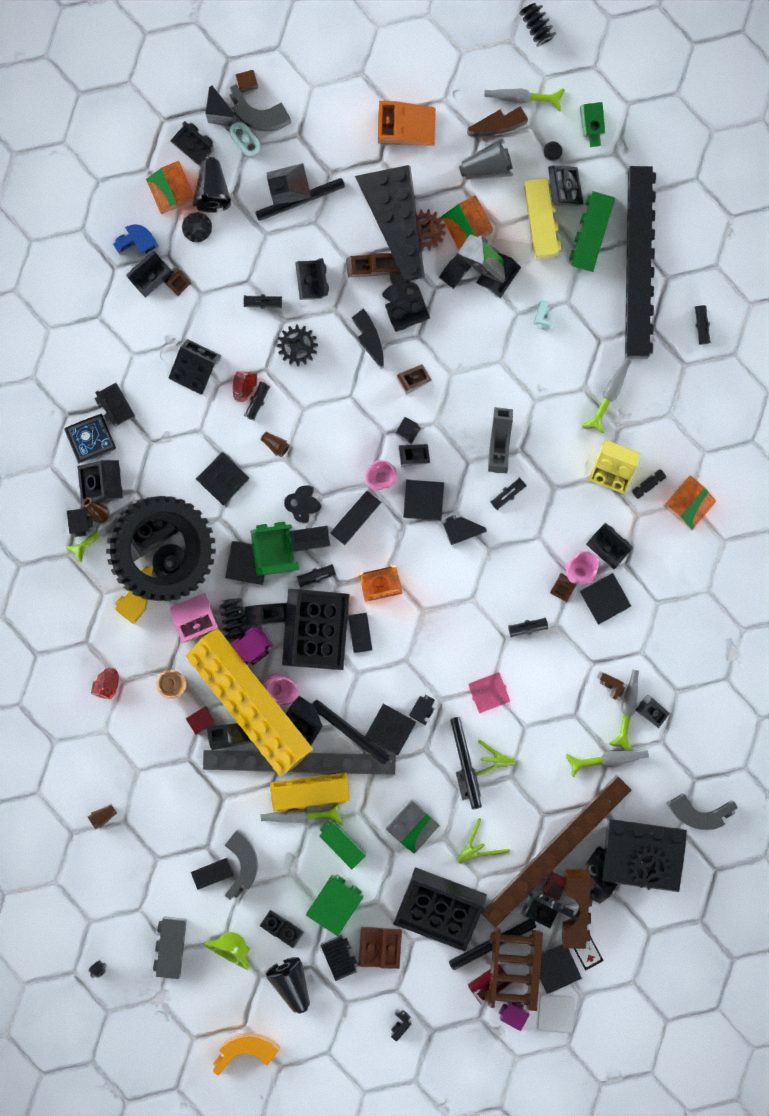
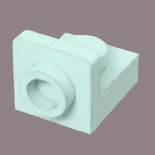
(543, 312)

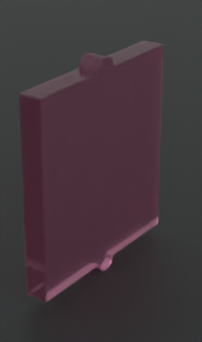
(489, 692)

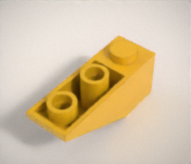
(133, 606)

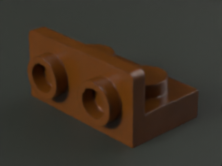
(610, 681)

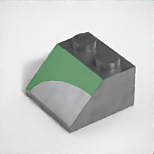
(483, 257)
(412, 826)

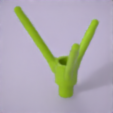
(499, 759)
(471, 852)

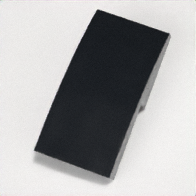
(282, 928)

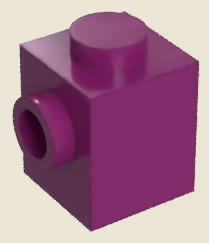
(514, 1014)

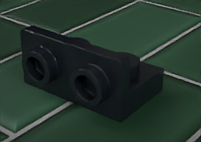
(407, 311)

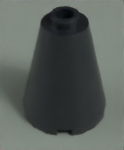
(211, 187)
(290, 983)

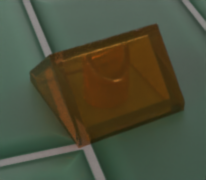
(380, 583)

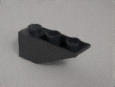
(227, 736)

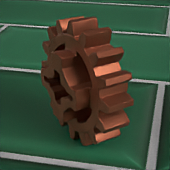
(433, 235)

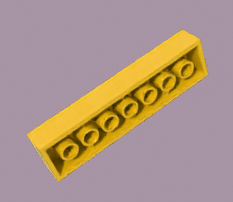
(248, 702)

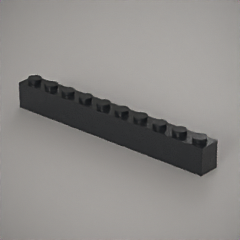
(638, 262)

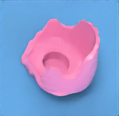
(381, 475)
(582, 568)
(281, 689)

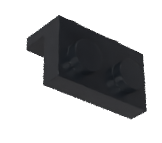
(192, 143)
(149, 274)
(312, 279)
(114, 404)
(609, 545)

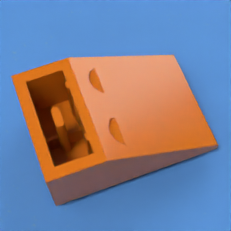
(406, 123)

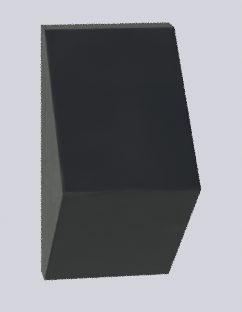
(413, 454)

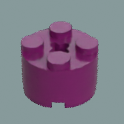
(253, 646)

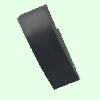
(369, 338)
(355, 518)

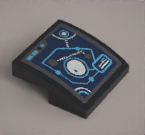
(90, 438)

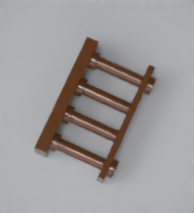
(532, 960)

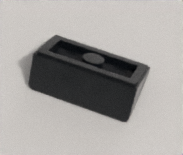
(360, 632)

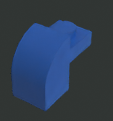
(136, 235)

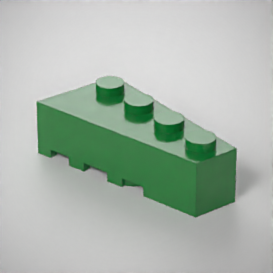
(592, 232)

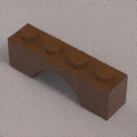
(578, 888)

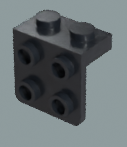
(594, 864)
(544, 912)

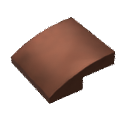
(380, 947)

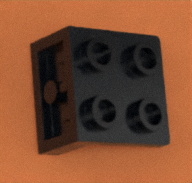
(193, 366)

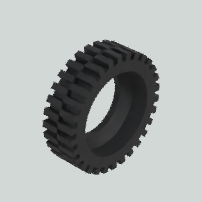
(197, 548)

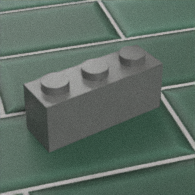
(170, 947)

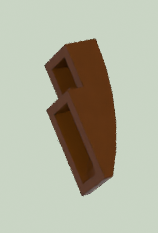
(498, 123)
(371, 265)

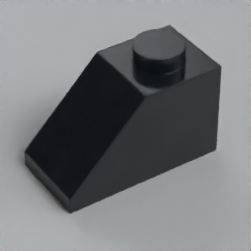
(461, 529)
(265, 614)

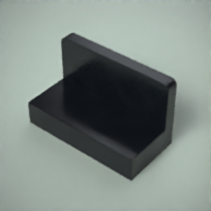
(497, 288)

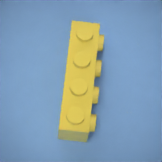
(541, 219)

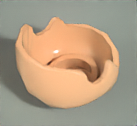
(171, 684)

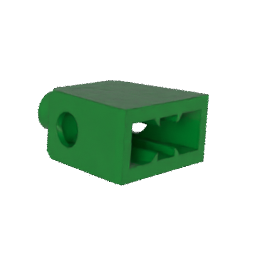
(594, 114)

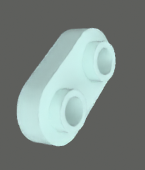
(245, 139)

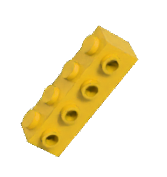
(309, 792)

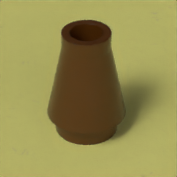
(276, 444)
(97, 511)
(101, 816)

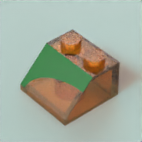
(170, 187)
(465, 220)
(690, 502)

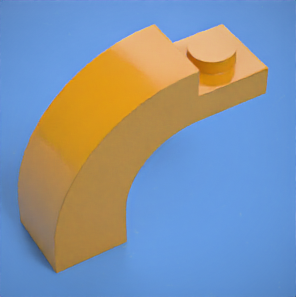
(247, 1043)

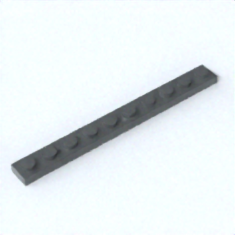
(311, 763)

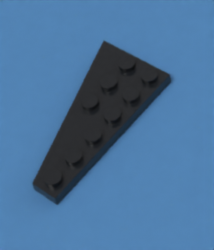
(394, 209)

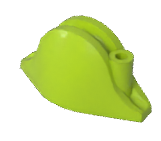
(232, 948)

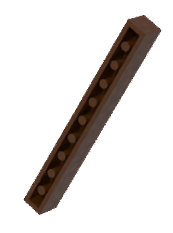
(556, 851)

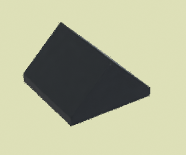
(217, 110)

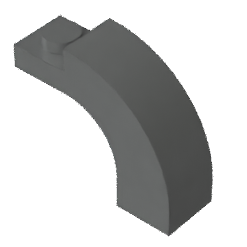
(260, 120)
(500, 440)
(690, 816)
(247, 856)

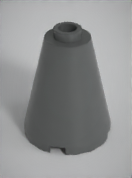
(488, 163)

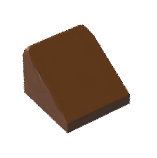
(247, 81)
(177, 282)
(563, 587)

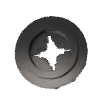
(198, 235)

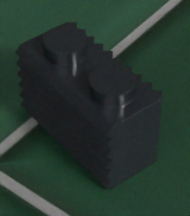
(339, 957)

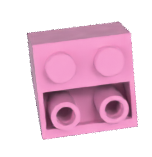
(194, 618)

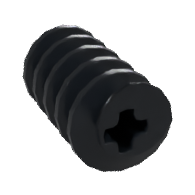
(537, 24)
(233, 618)

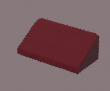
(481, 985)

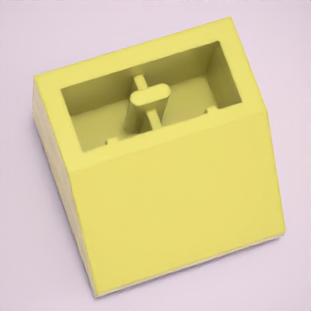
(614, 466)

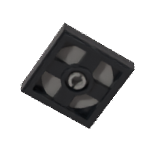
(565, 185)

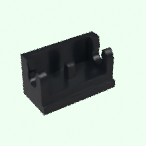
(310, 538)

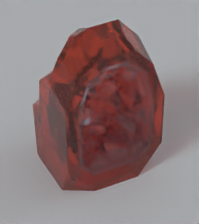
(243, 385)
(106, 684)

